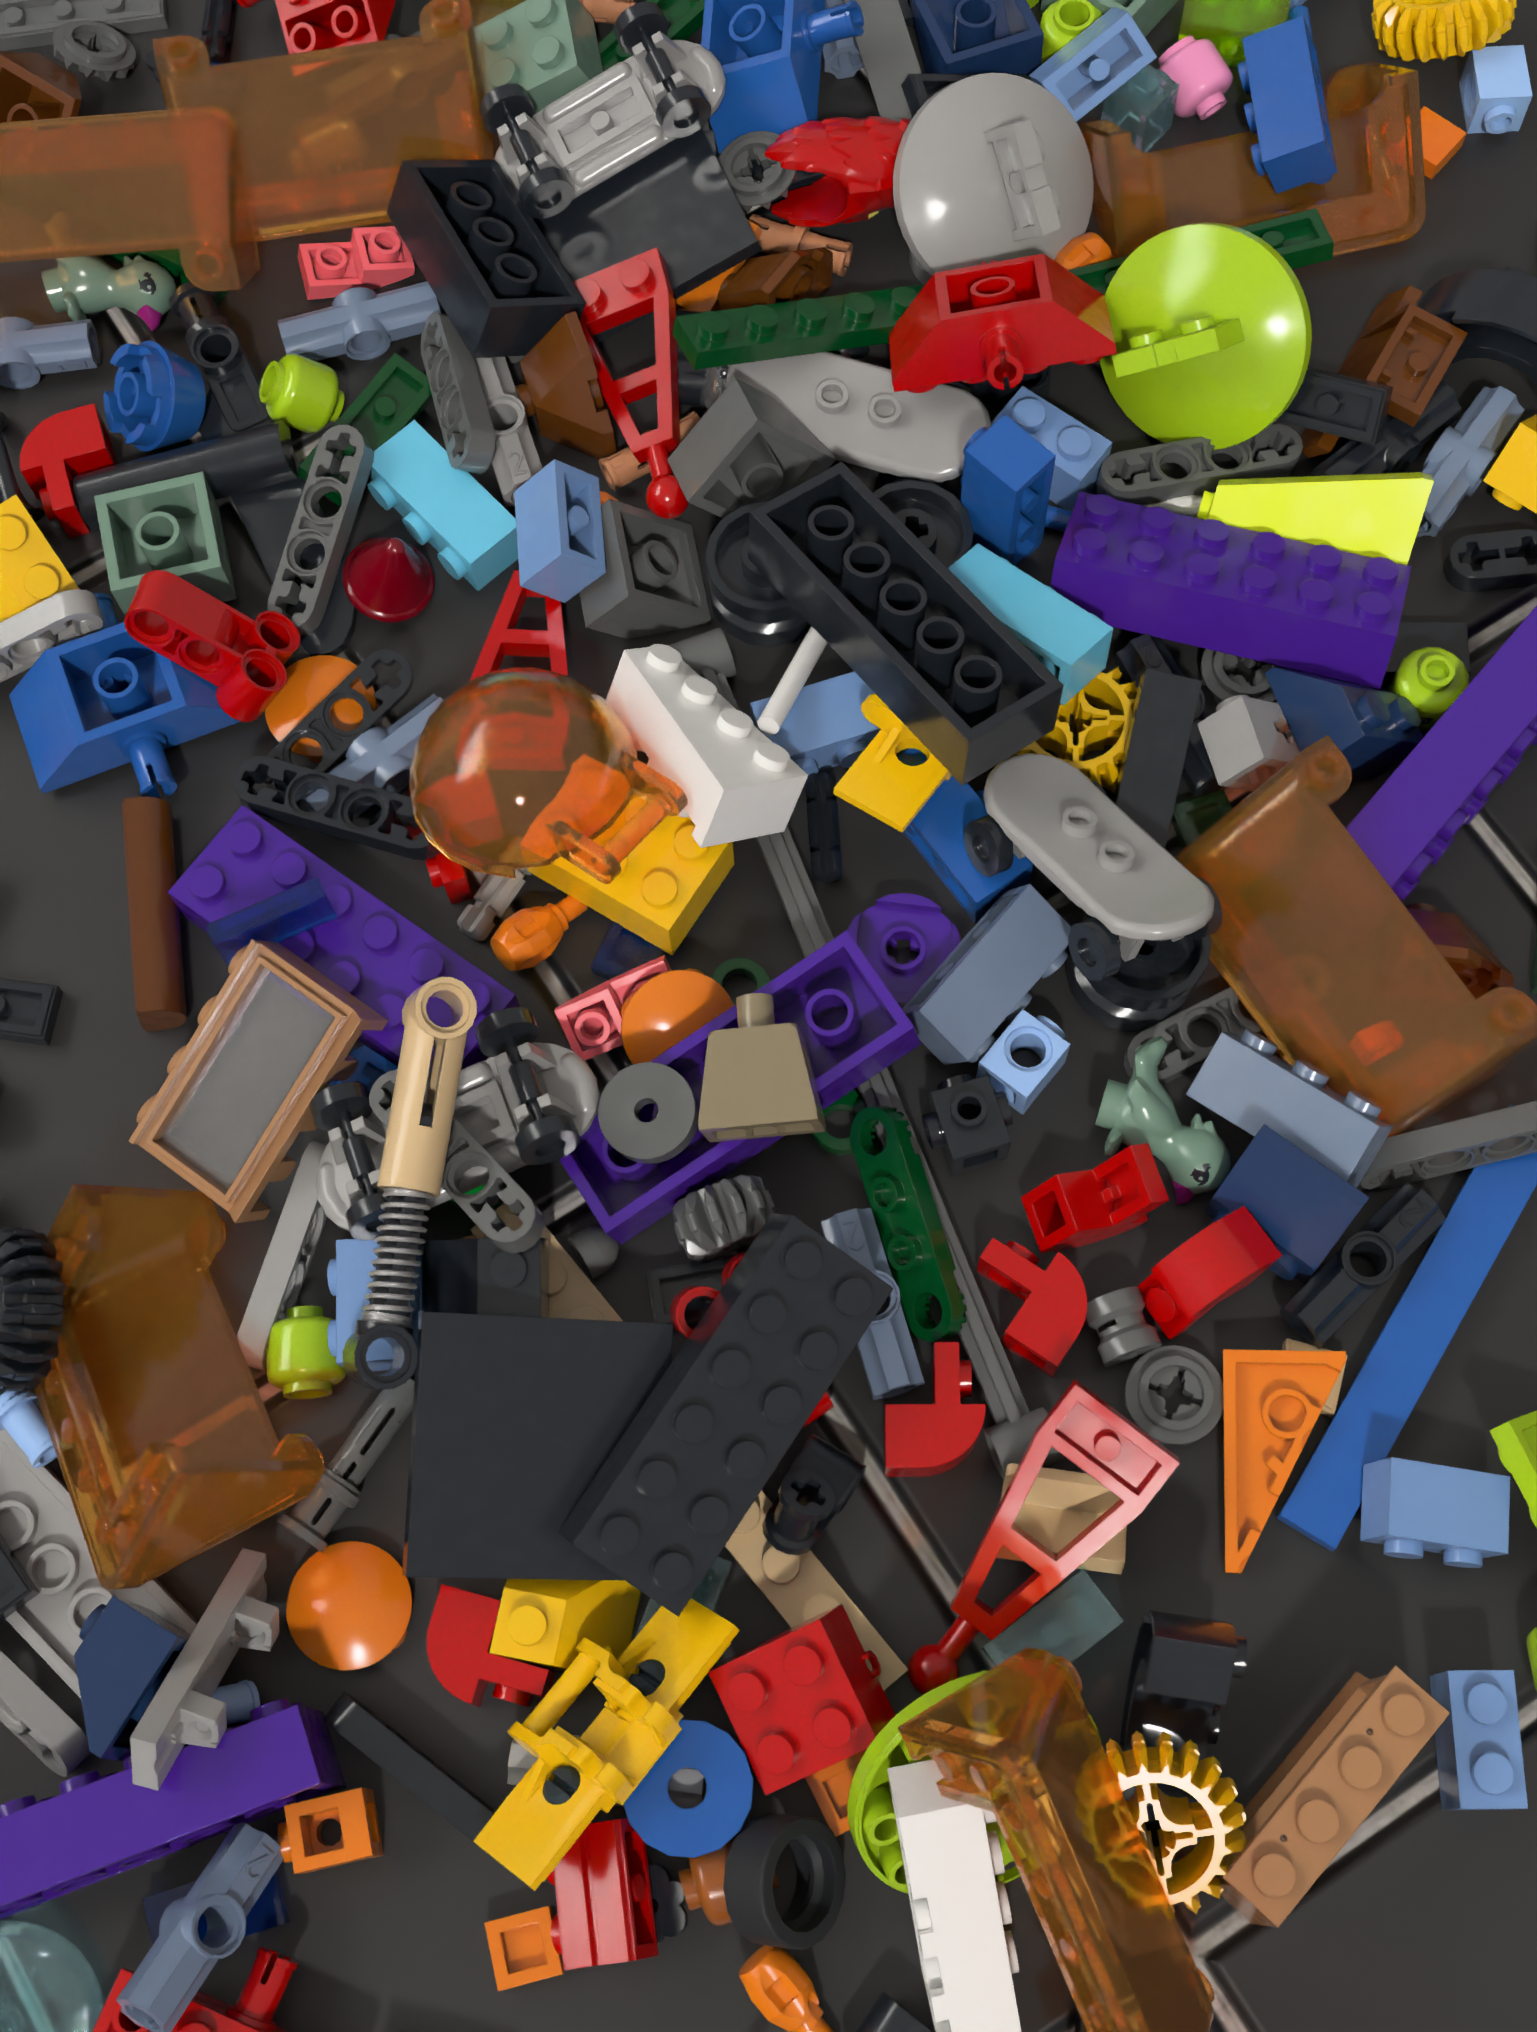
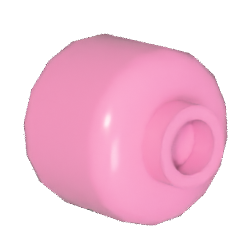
(1200, 75)

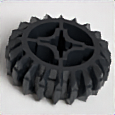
(28, 1307)

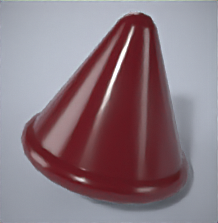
(388, 579)

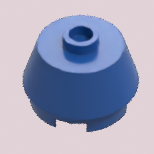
(155, 396)

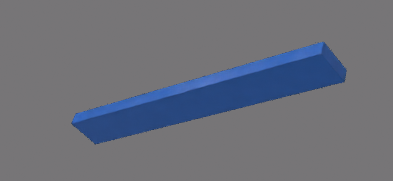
(1408, 1348)

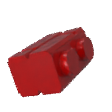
(604, 1898)

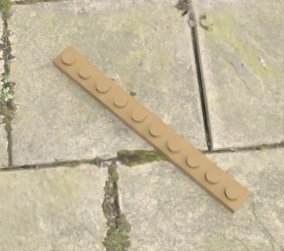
(791, 1583)

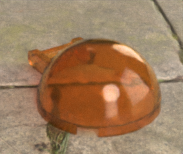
(532, 774)

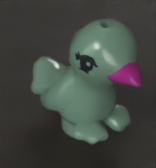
(92, 286)
(1146, 1114)

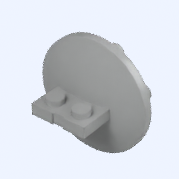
(991, 174)

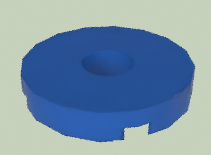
(717, 1817)

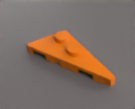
(1267, 1418)

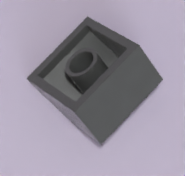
(745, 452)
(649, 578)

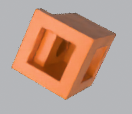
(302, 1837)

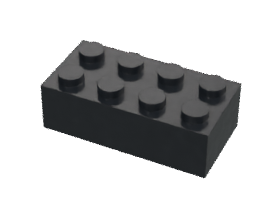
(481, 254)

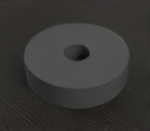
(625, 1098)

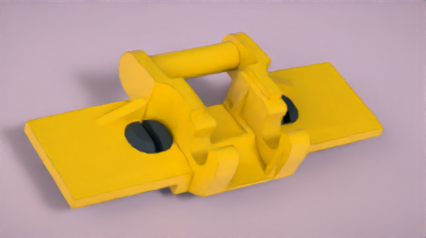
(616, 1751)

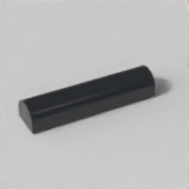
(229, 463)

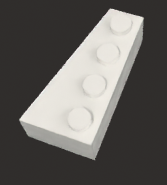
(728, 769)
(956, 1904)

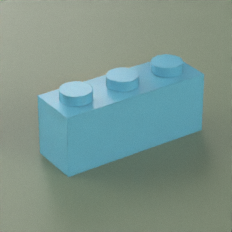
(443, 506)
(1051, 627)

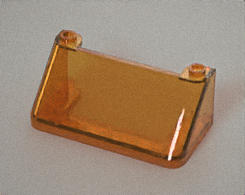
(336, 122)
(130, 189)
(1364, 206)
(1338, 959)
(154, 1390)
(1033, 1758)

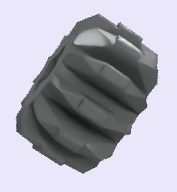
(722, 1217)

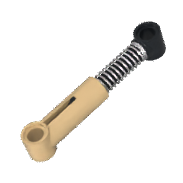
(411, 1174)

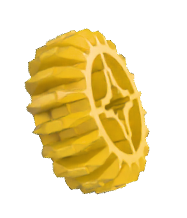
(1439, 26)
(1094, 728)
(1213, 1816)

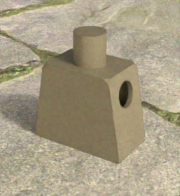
(758, 1078)

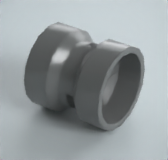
(1121, 1326)

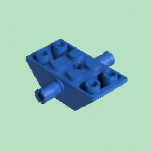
(771, 60)
(110, 705)

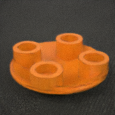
(308, 685)
(669, 1011)
(349, 1606)

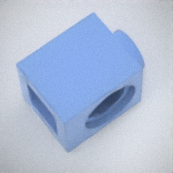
(1495, 89)
(1021, 1083)

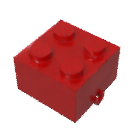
(803, 1699)

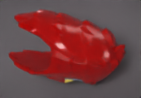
(857, 165)

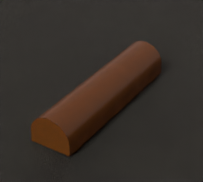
(153, 913)

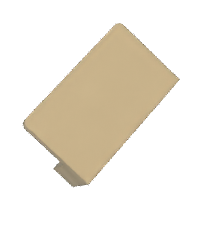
(1060, 1509)

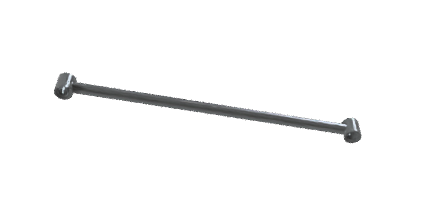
(1014, 1422)

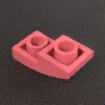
(369, 261)
(594, 1017)

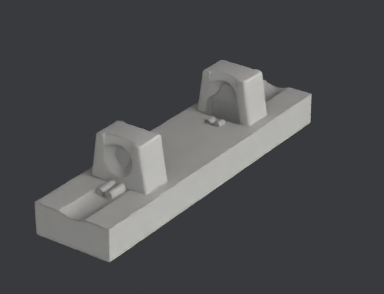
(184, 1702)

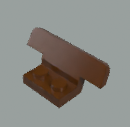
(1401, 350)

